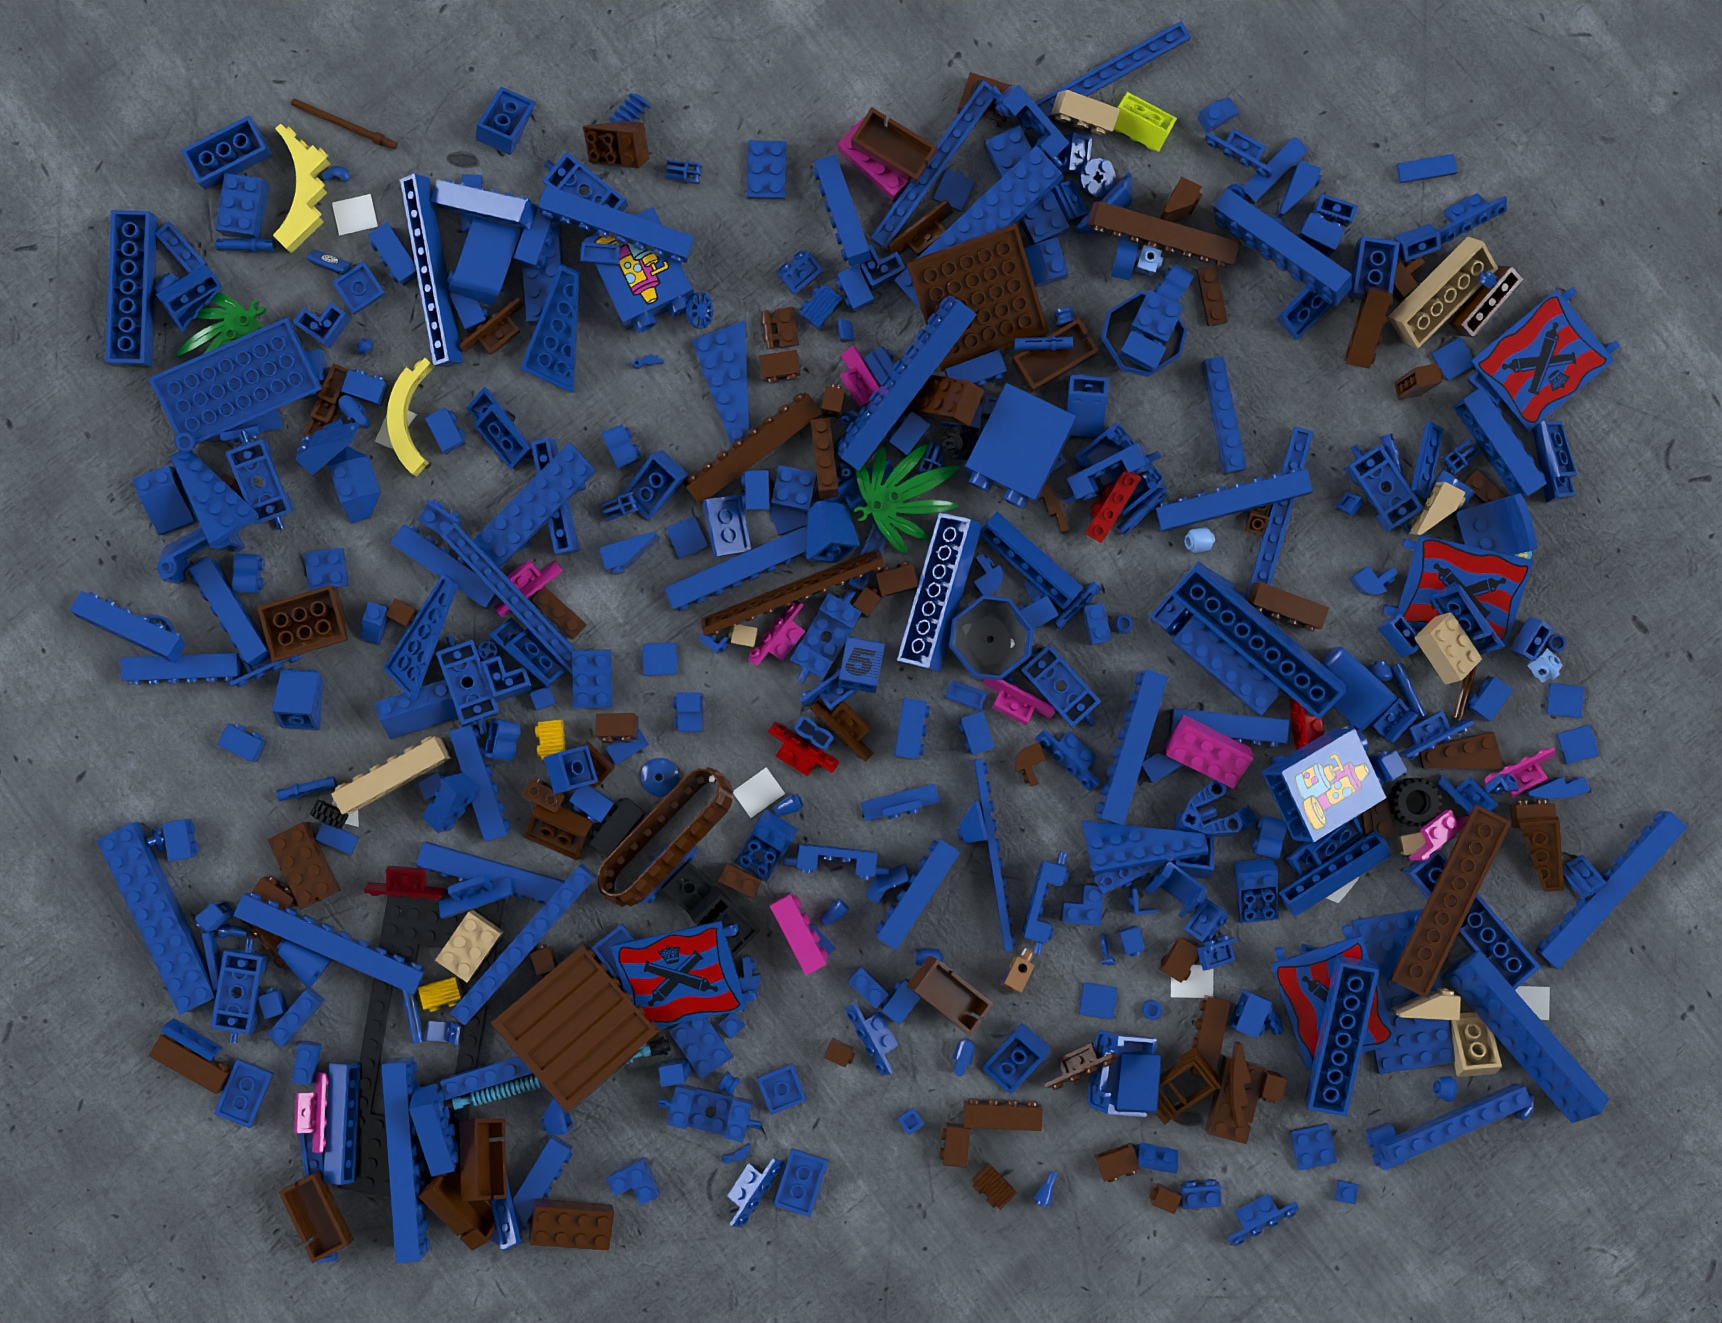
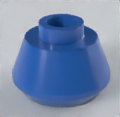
(1381, 671)
(1445, 1088)

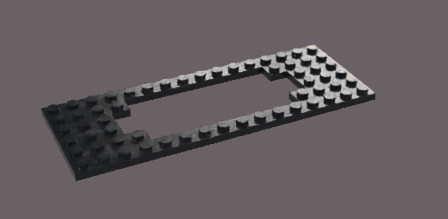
(405, 928)

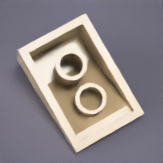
(1442, 502)
(1438, 1005)
(1474, 1046)

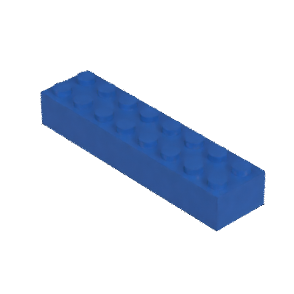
(1282, 247)
(131, 288)
(939, 592)
(1132, 746)
(1481, 927)
(1341, 1035)

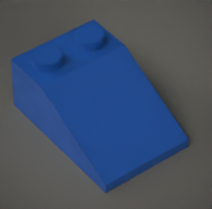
(504, 120)
(1046, 262)
(324, 445)
(656, 483)
(164, 499)
(625, 553)
(1197, 866)
(1016, 1058)

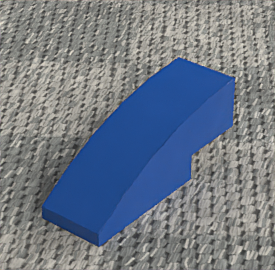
(1559, 788)

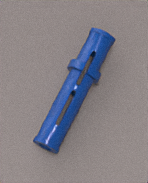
(254, 245)
(1043, 343)
(1390, 448)
(1139, 513)
(1082, 600)
(1408, 691)
(298, 791)
(416, 1036)

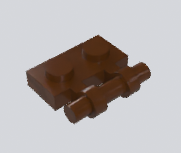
(786, 327)

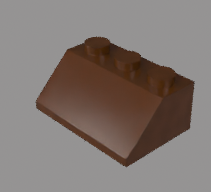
(1182, 200)
(559, 831)

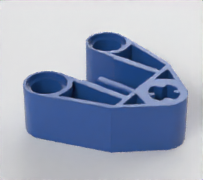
(1216, 828)

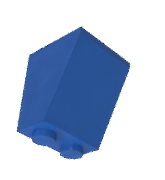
(830, 532)
(299, 699)

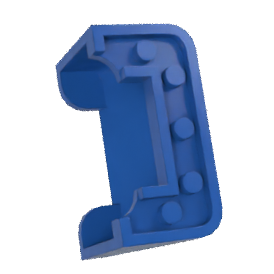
(484, 260)
(1109, 443)
(173, 557)
(1364, 693)
(1105, 1081)

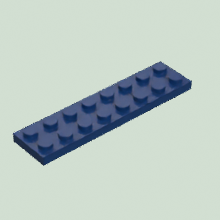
(535, 505)

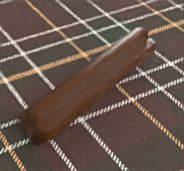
(1463, 696)

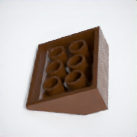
(303, 623)

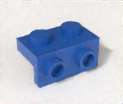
(1394, 721)
(1216, 952)
(1157, 1158)

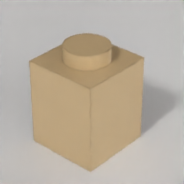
(743, 635)
(1410, 842)

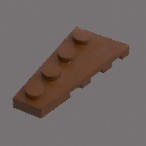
(1466, 753)
(1544, 845)

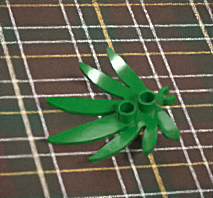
(235, 325)
(888, 500)

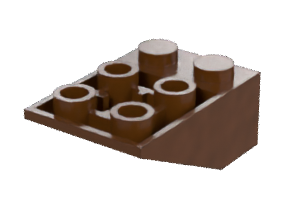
(617, 143)

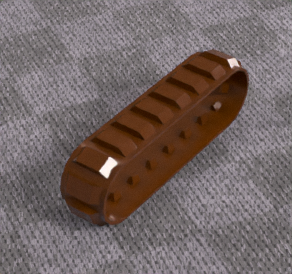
(652, 825)

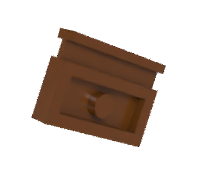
(1378, 819)

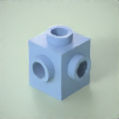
(1148, 260)
(1545, 666)

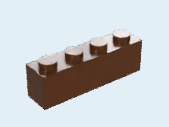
(1485, 302)
(1368, 326)
(1418, 381)
(824, 458)
(1288, 606)
(1210, 1030)
(208, 1074)
(1002, 1115)

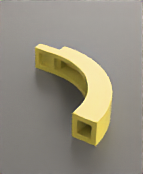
(398, 416)

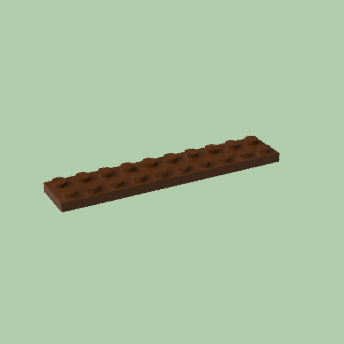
(796, 590)
(1450, 901)

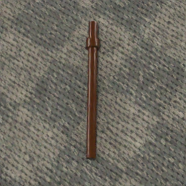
(377, 137)

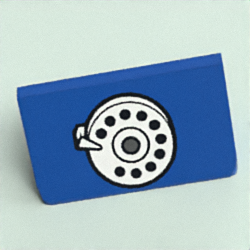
(329, 262)

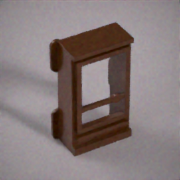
(1165, 1109)

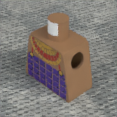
(1015, 980)

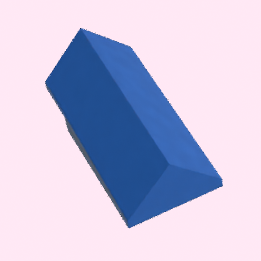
(1303, 312)
(498, 428)
(1555, 460)
(1478, 630)
(528, 652)
(1313, 854)

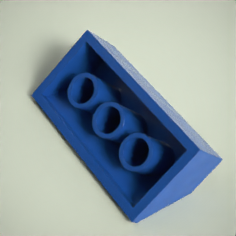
(404, 715)

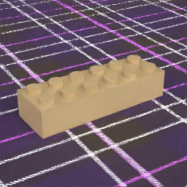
(1442, 292)
(392, 775)

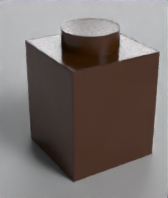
(867, 601)
(402, 612)
(543, 959)
(839, 1052)
(1165, 1198)

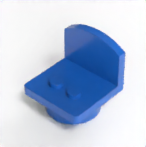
(1498, 526)

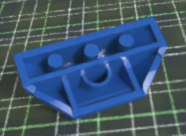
(1119, 196)
(355, 483)

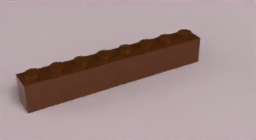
(1163, 233)
(752, 448)

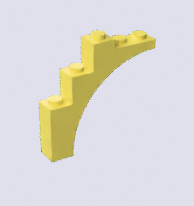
(303, 216)

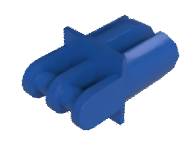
(680, 170)
(354, 410)
(1459, 457)
(932, 462)
(621, 505)
(963, 1055)

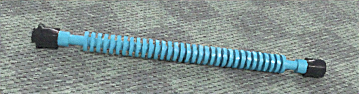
(654, 1048)

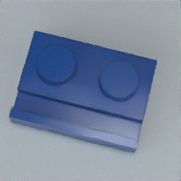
(1070, 200)
(1583, 877)

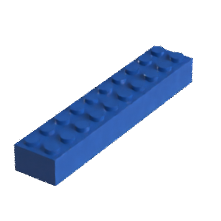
(998, 207)
(904, 382)
(1258, 640)
(158, 917)
(1526, 1037)
(404, 1161)

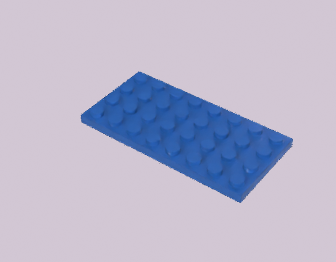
(236, 382)
(1419, 1040)

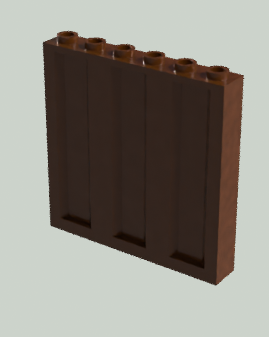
(575, 1028)

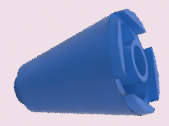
(303, 962)

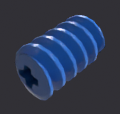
(631, 109)

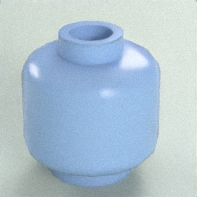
(1199, 540)

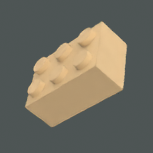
(1084, 112)
(1448, 648)
(469, 946)

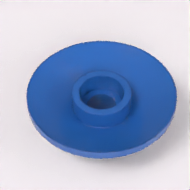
(668, 771)

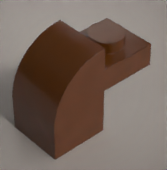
(1403, 281)
(1026, 759)

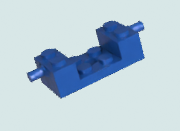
(1016, 100)
(571, 176)
(1134, 458)
(255, 460)
(1370, 472)
(839, 619)
(1075, 701)
(474, 703)
(809, 854)
(1036, 928)
(240, 970)
(689, 1107)

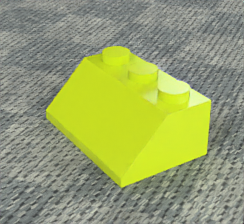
(1143, 122)

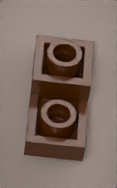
(1258, 520)

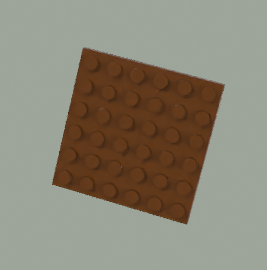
(991, 280)

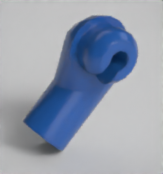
(336, 171)
(849, 417)
(225, 930)
(1526, 1112)

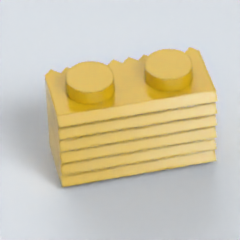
(551, 738)
(441, 993)

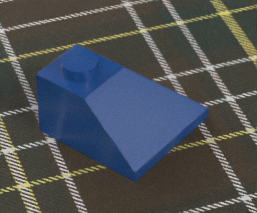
(972, 825)
(556, 1120)

